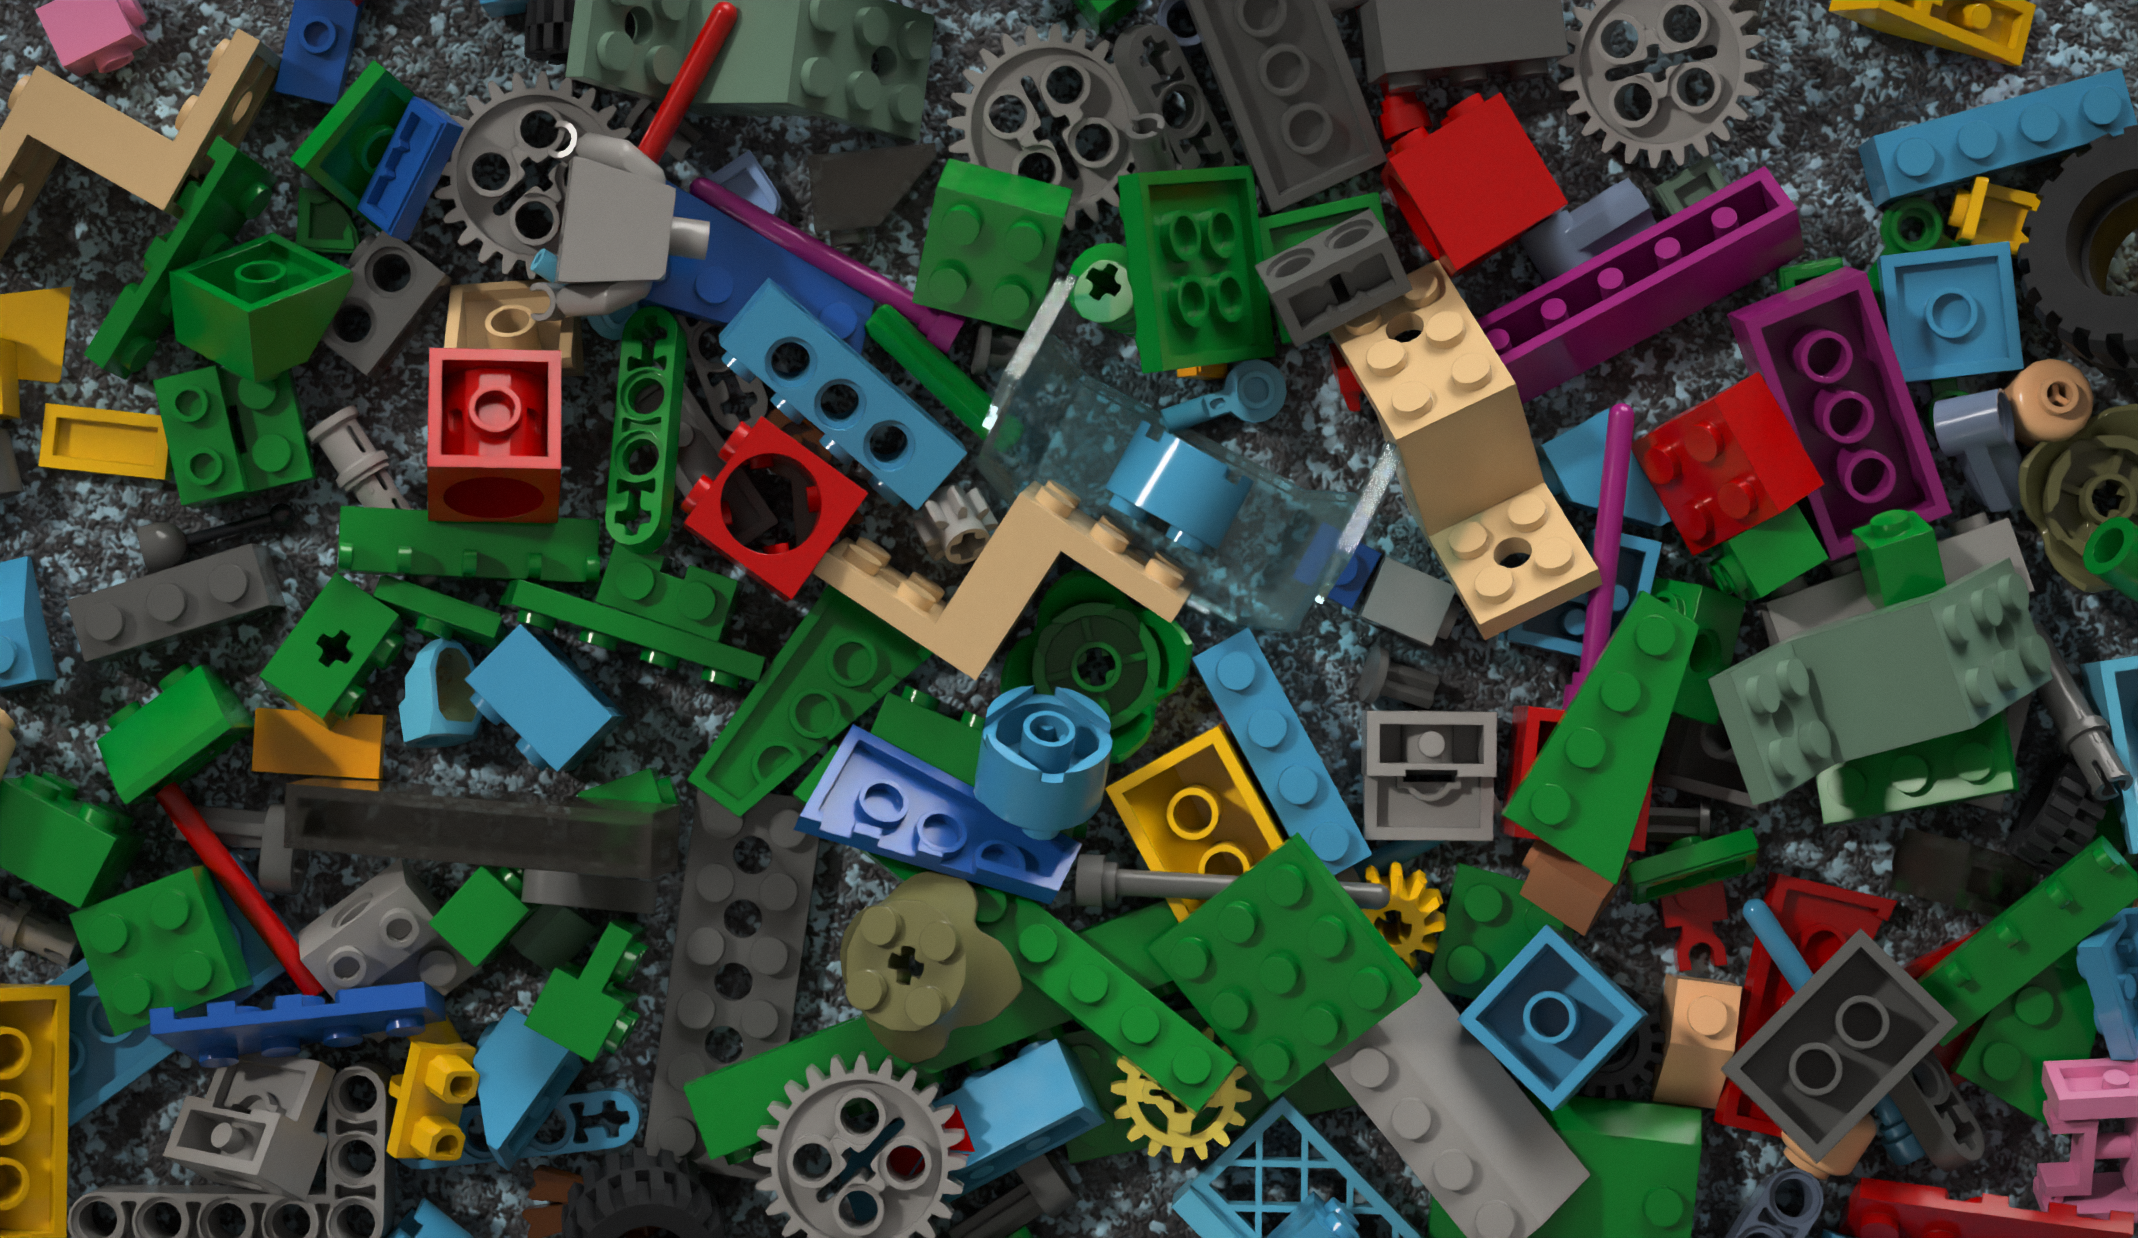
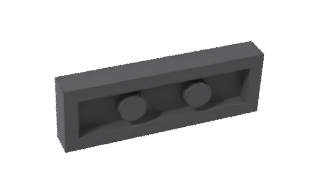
(698, 455)

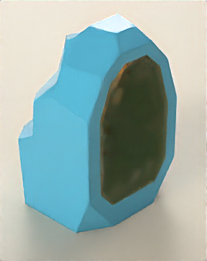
(437, 698)

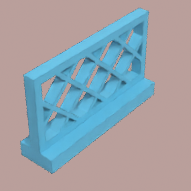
(1217, 1217)

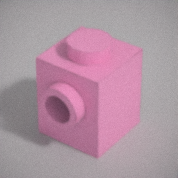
(93, 33)

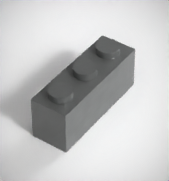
(1459, 40)
(176, 603)

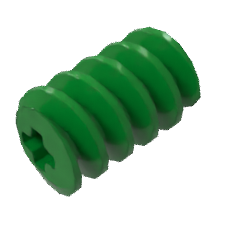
(1104, 289)

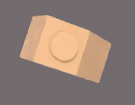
(1699, 1039)

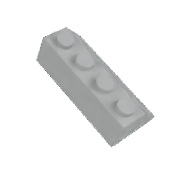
(1459, 1119)

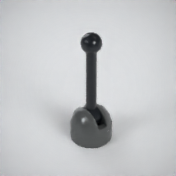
(167, 546)

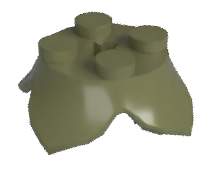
(2059, 484)
(964, 975)

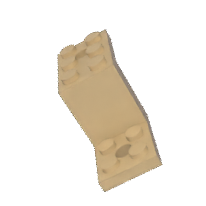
(59, 118)
(1465, 454)
(1004, 577)

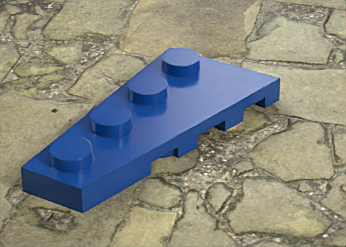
(738, 266)
(924, 817)
(298, 1021)

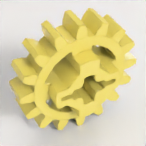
(1179, 1119)

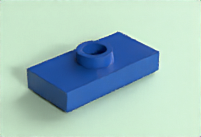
(318, 50)
(410, 168)

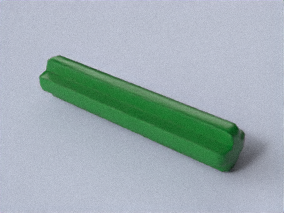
(930, 367)

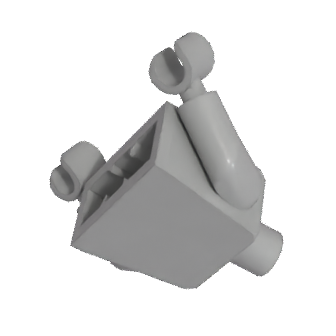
(614, 228)

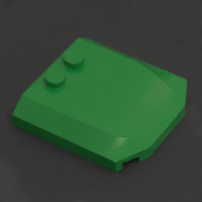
(1639, 1165)

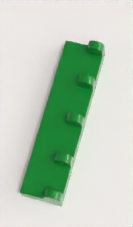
(410, 545)
(2031, 934)

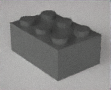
(1838, 1045)

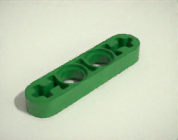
(636, 430)

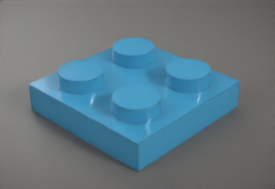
(1951, 311)

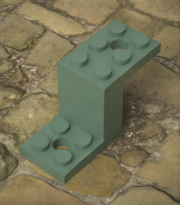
(773, 62)
(1881, 680)

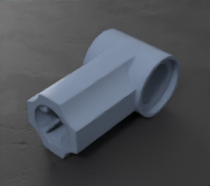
(1588, 230)
(1982, 436)

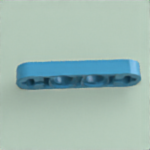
(598, 1134)

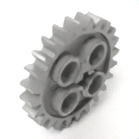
(1100, 101)
(1672, 119)
(498, 131)
(819, 1118)

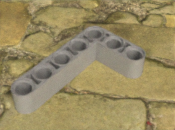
(263, 1212)

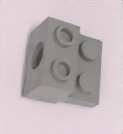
(1428, 744)
(382, 939)
(262, 1150)

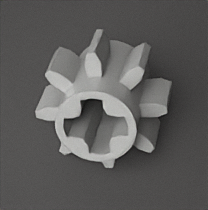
(955, 524)

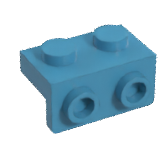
(2111, 968)

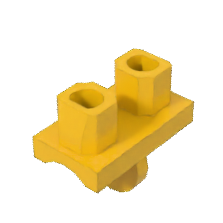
(431, 1101)

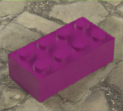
(1845, 400)

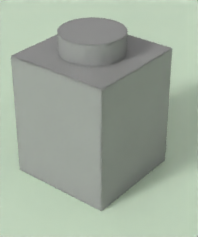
(1409, 603)

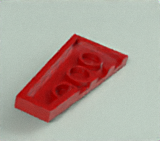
(1818, 924)
(1921, 1211)

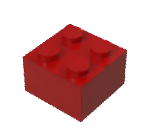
(1726, 464)

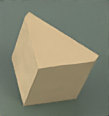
(500, 318)

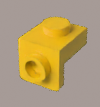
(1991, 214)

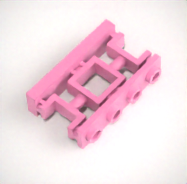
(2077, 1097)

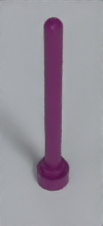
(938, 325)
(1606, 542)

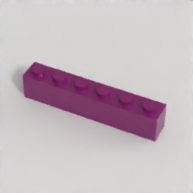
(1645, 284)

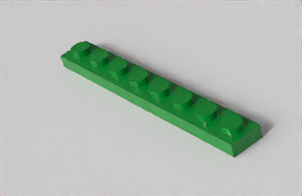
(1086, 986)

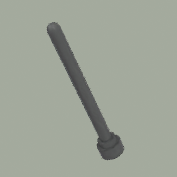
(1104, 881)

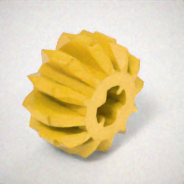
(1417, 912)

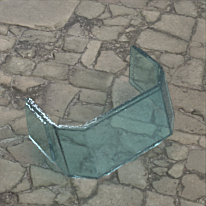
(1074, 429)

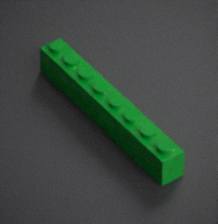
(735, 1099)

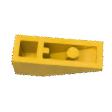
(1973, 27)

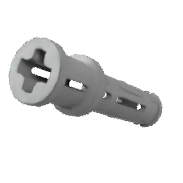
(360, 465)

